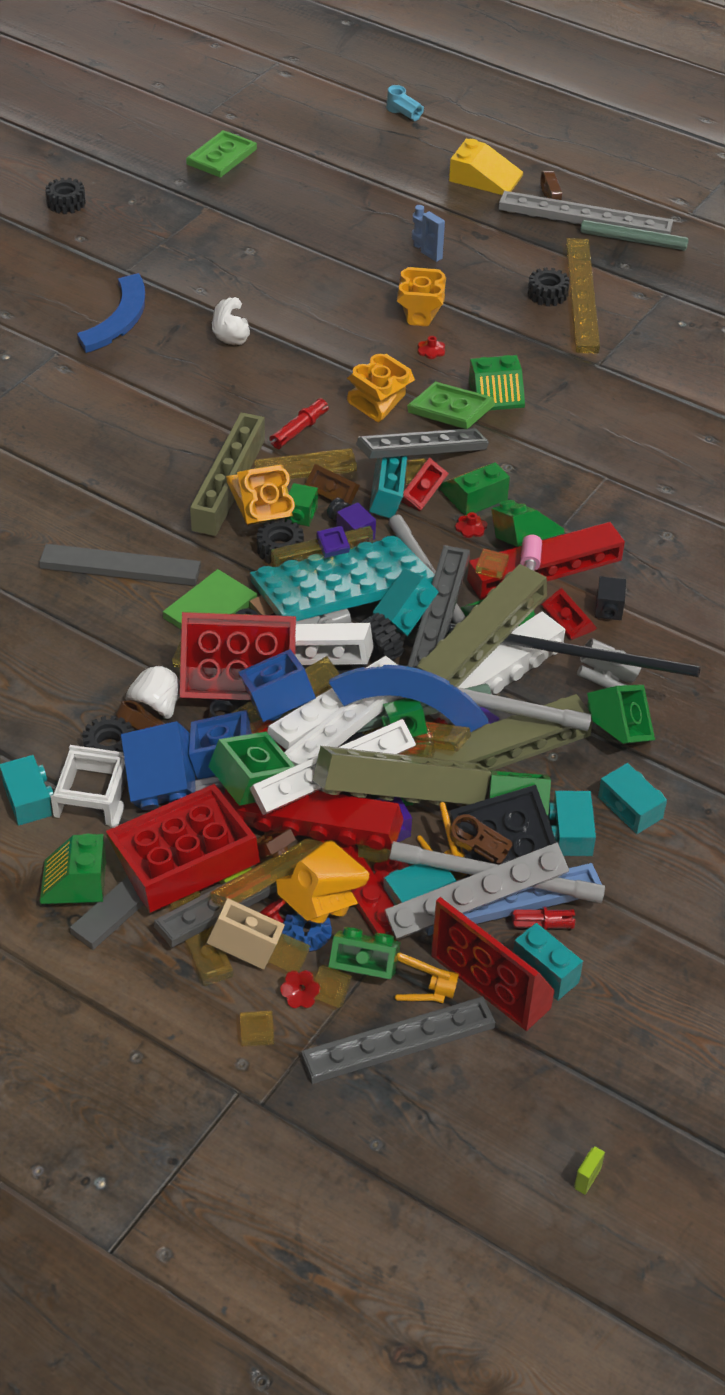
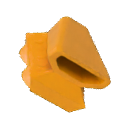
(421, 294)
(378, 385)
(262, 494)
(323, 883)

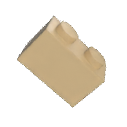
(245, 933)

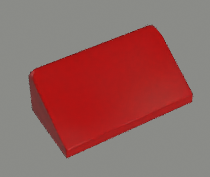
(423, 484)
(568, 614)

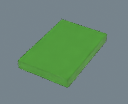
(221, 153)
(451, 405)
(213, 595)

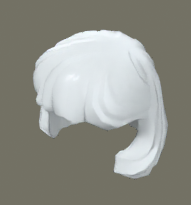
(228, 327)
(157, 688)

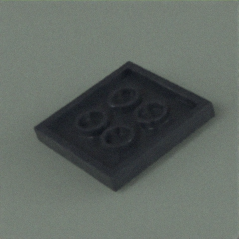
(513, 815)

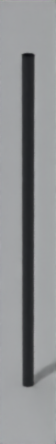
(597, 654)

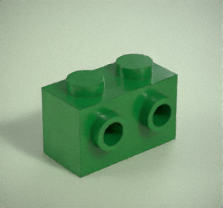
(364, 953)

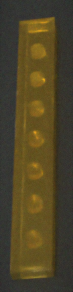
(582, 296)

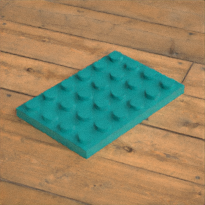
(337, 581)

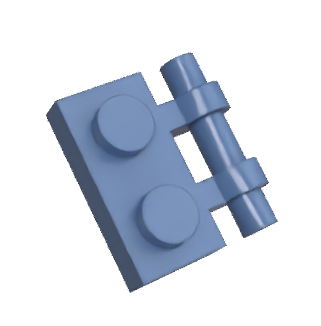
(428, 233)

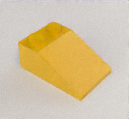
(483, 168)

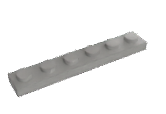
(479, 889)

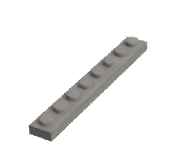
(576, 212)

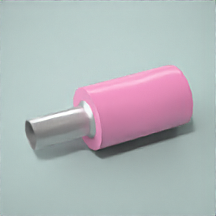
(531, 552)

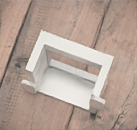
(97, 761)

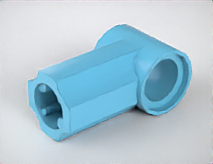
(401, 103)

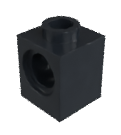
(610, 598)

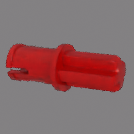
(544, 918)

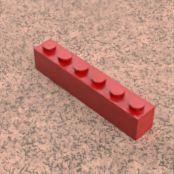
(560, 556)
(331, 818)

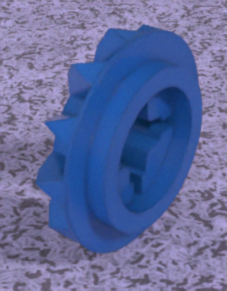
(316, 937)

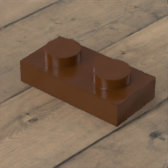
(332, 485)
(274, 843)

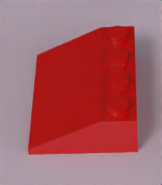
(222, 645)
(183, 847)
(489, 967)

